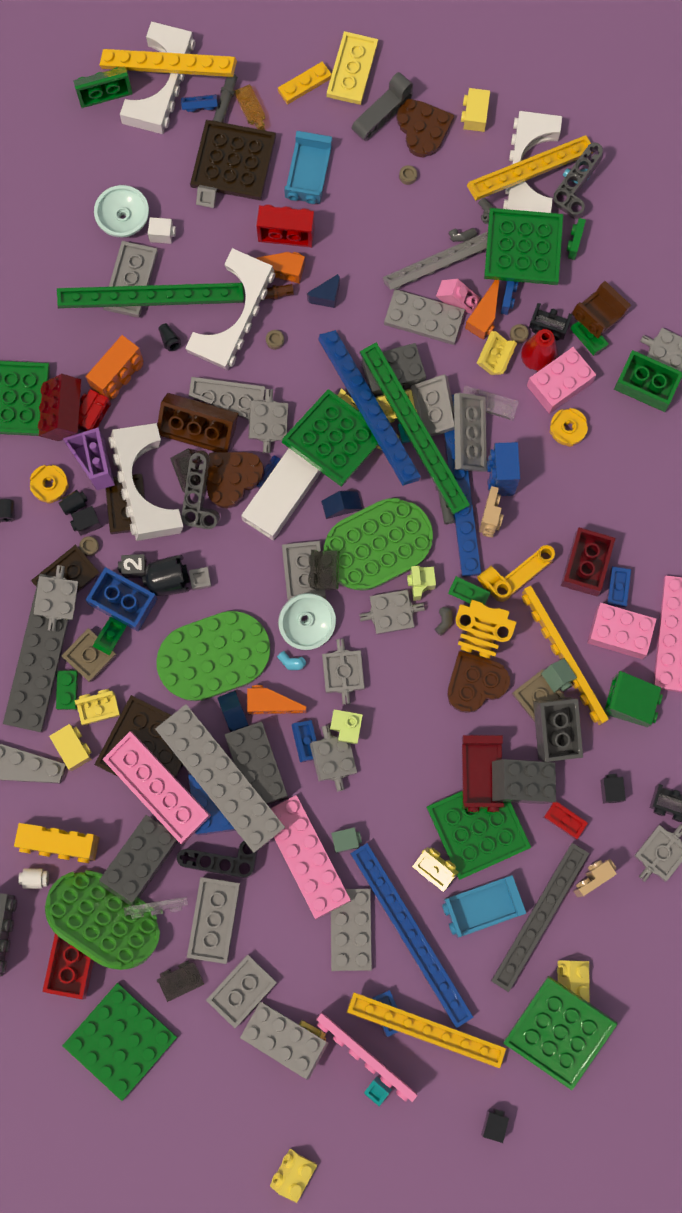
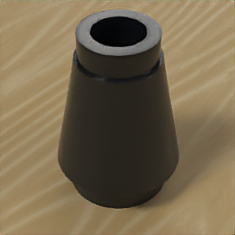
(169, 338)

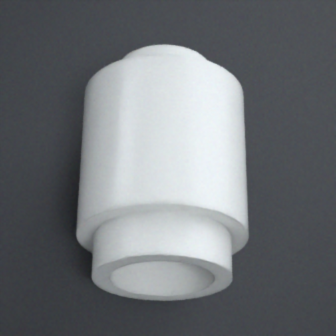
(33, 878)

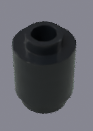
(73, 502)

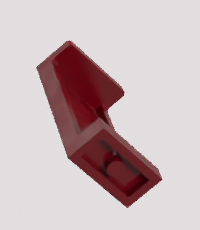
(477, 759)

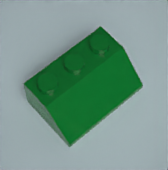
(103, 87)

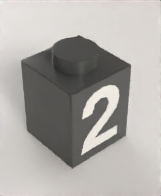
(132, 566)

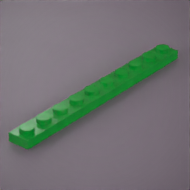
(149, 295)
(414, 428)

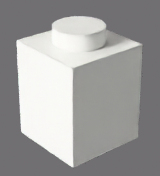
(161, 230)

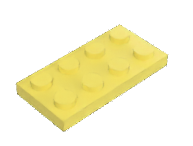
(352, 68)

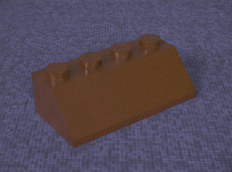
(196, 423)

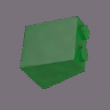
(633, 700)

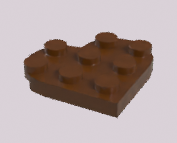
(423, 126)
(231, 475)
(475, 681)

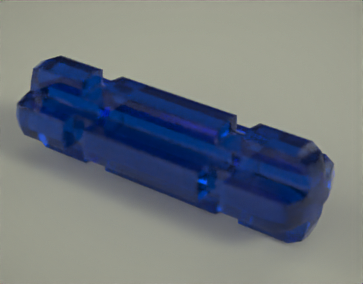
(268, 470)

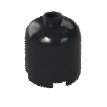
(166, 576)

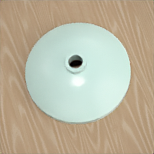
(118, 202)
(315, 629)

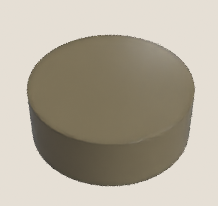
(408, 175)
(519, 333)
(274, 339)
(89, 546)

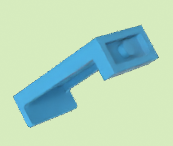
(308, 167)
(483, 906)

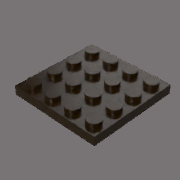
(233, 159)
(141, 720)

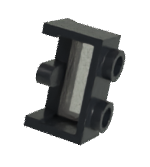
(549, 321)
(667, 802)

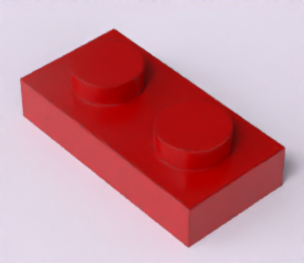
(565, 820)

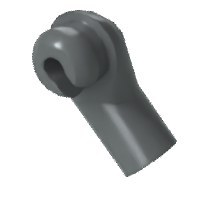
(485, 205)
(464, 236)
(447, 620)

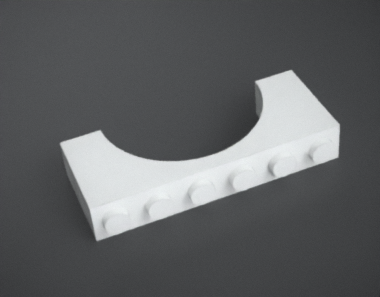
(154, 112)
(530, 131)
(222, 347)
(146, 519)

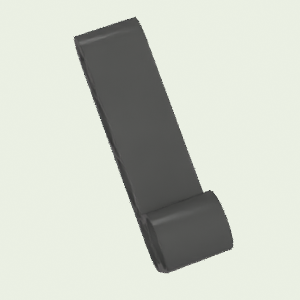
(384, 108)
(581, 178)
(199, 490)

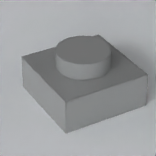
(206, 196)
(200, 578)

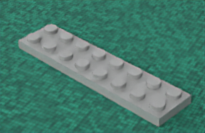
(220, 778)

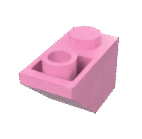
(457, 294)

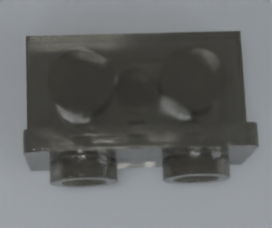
(180, 463)
(324, 570)
(180, 981)

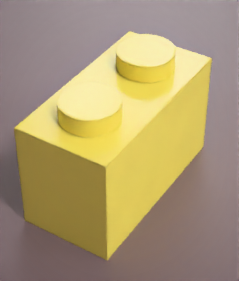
(476, 109)
(71, 747)

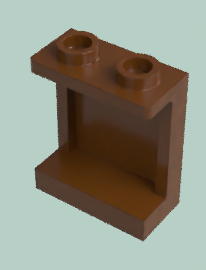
(601, 310)

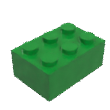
(648, 381)

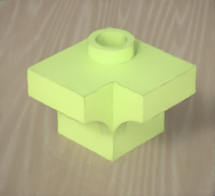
(421, 580)
(347, 725)

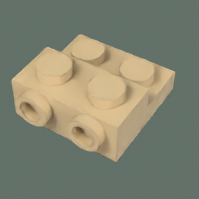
(491, 518)
(598, 874)

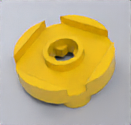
(578, 423)
(49, 473)

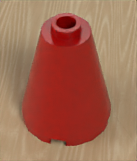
(539, 350)

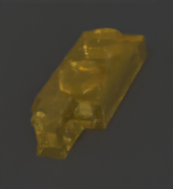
(250, 106)

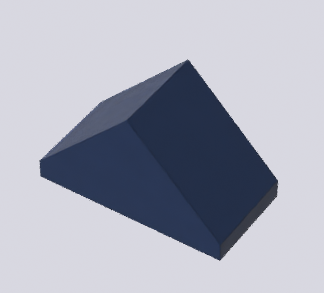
(325, 293)
(341, 503)
(232, 711)

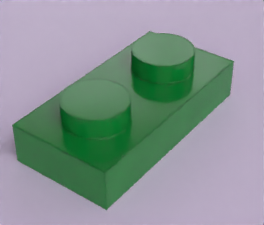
(573, 245)
(588, 339)
(466, 591)
(109, 636)
(66, 690)

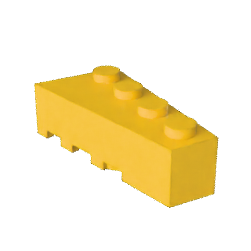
(56, 842)

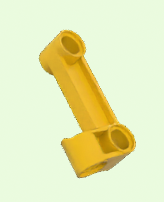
(492, 580)

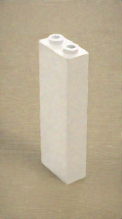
(280, 494)

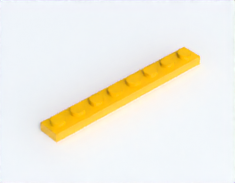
(169, 62)
(528, 168)
(559, 648)
(426, 1030)

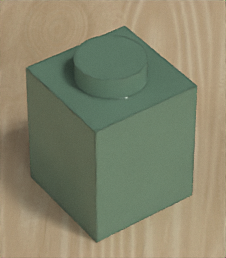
(559, 676)
(346, 840)

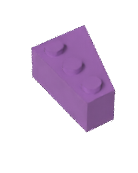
(92, 455)

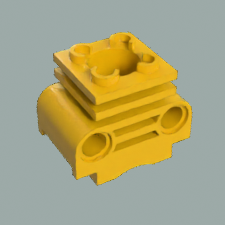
(483, 628)

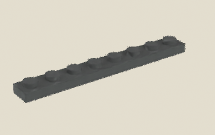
(539, 917)

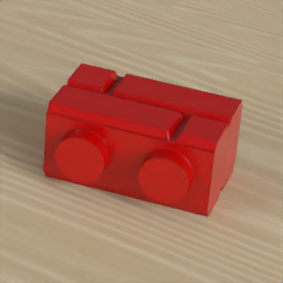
(92, 410)

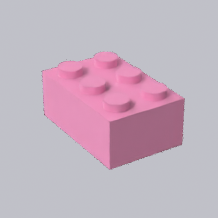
(561, 380)
(621, 631)

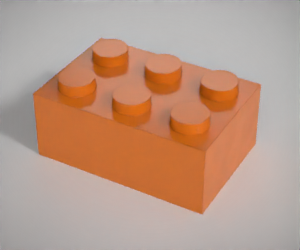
(115, 368)

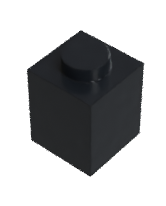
(85, 521)
(612, 789)
(495, 1125)

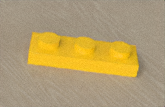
(304, 83)

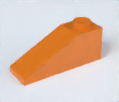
(286, 265)
(483, 317)
(266, 701)

